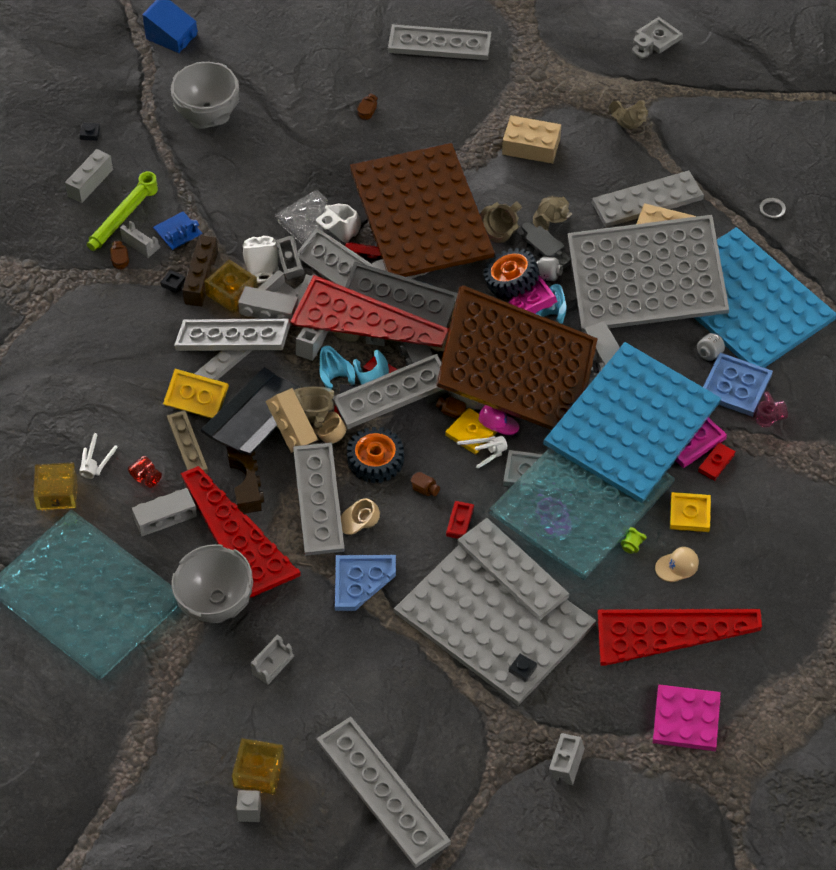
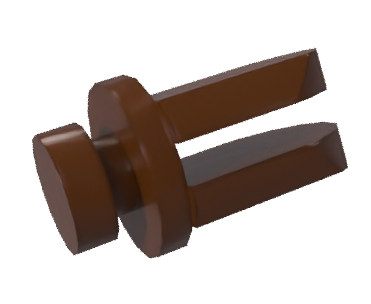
(367, 107)
(119, 255)
(451, 406)
(424, 484)

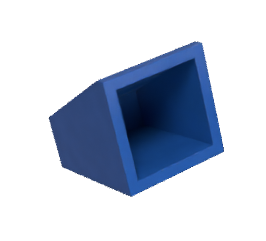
(169, 25)

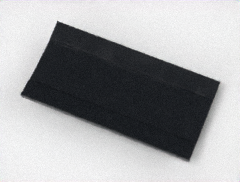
(246, 418)

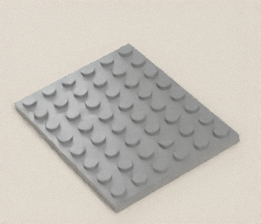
(648, 272)
(488, 627)

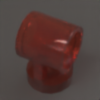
(144, 469)

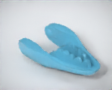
(557, 308)
(333, 366)
(379, 370)

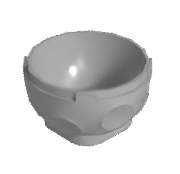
(205, 93)

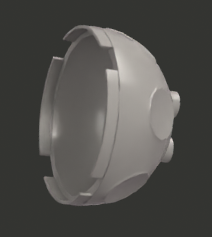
(212, 583)

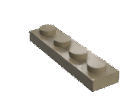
(186, 441)

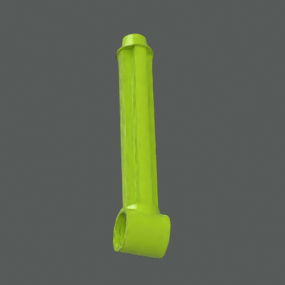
(146, 187)

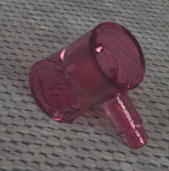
(770, 411)

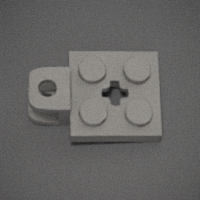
(649, 38)

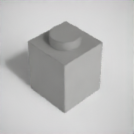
(248, 806)

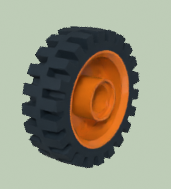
(511, 273)
(375, 454)

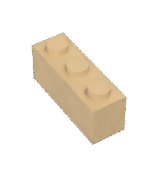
(291, 419)

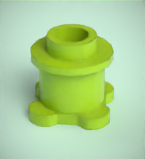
(632, 541)

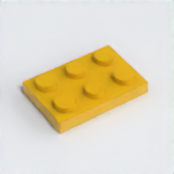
(195, 394)

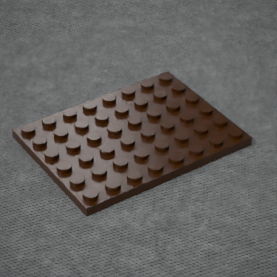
(421, 211)
(514, 359)

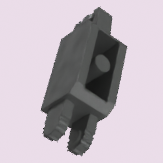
(543, 244)

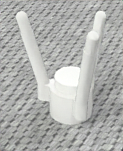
(494, 444)
(89, 466)

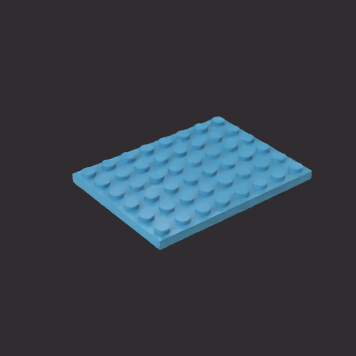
(766, 304)
(632, 422)

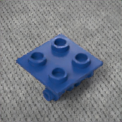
(178, 230)

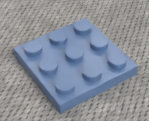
(738, 383)

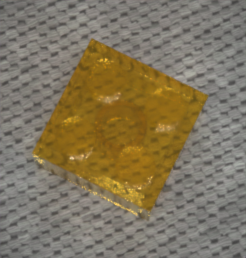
(228, 284)
(55, 486)
(258, 766)

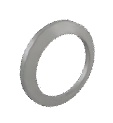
(775, 200)

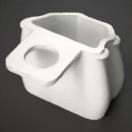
(341, 221)
(261, 256)

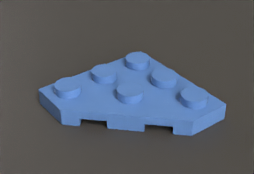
(360, 578)

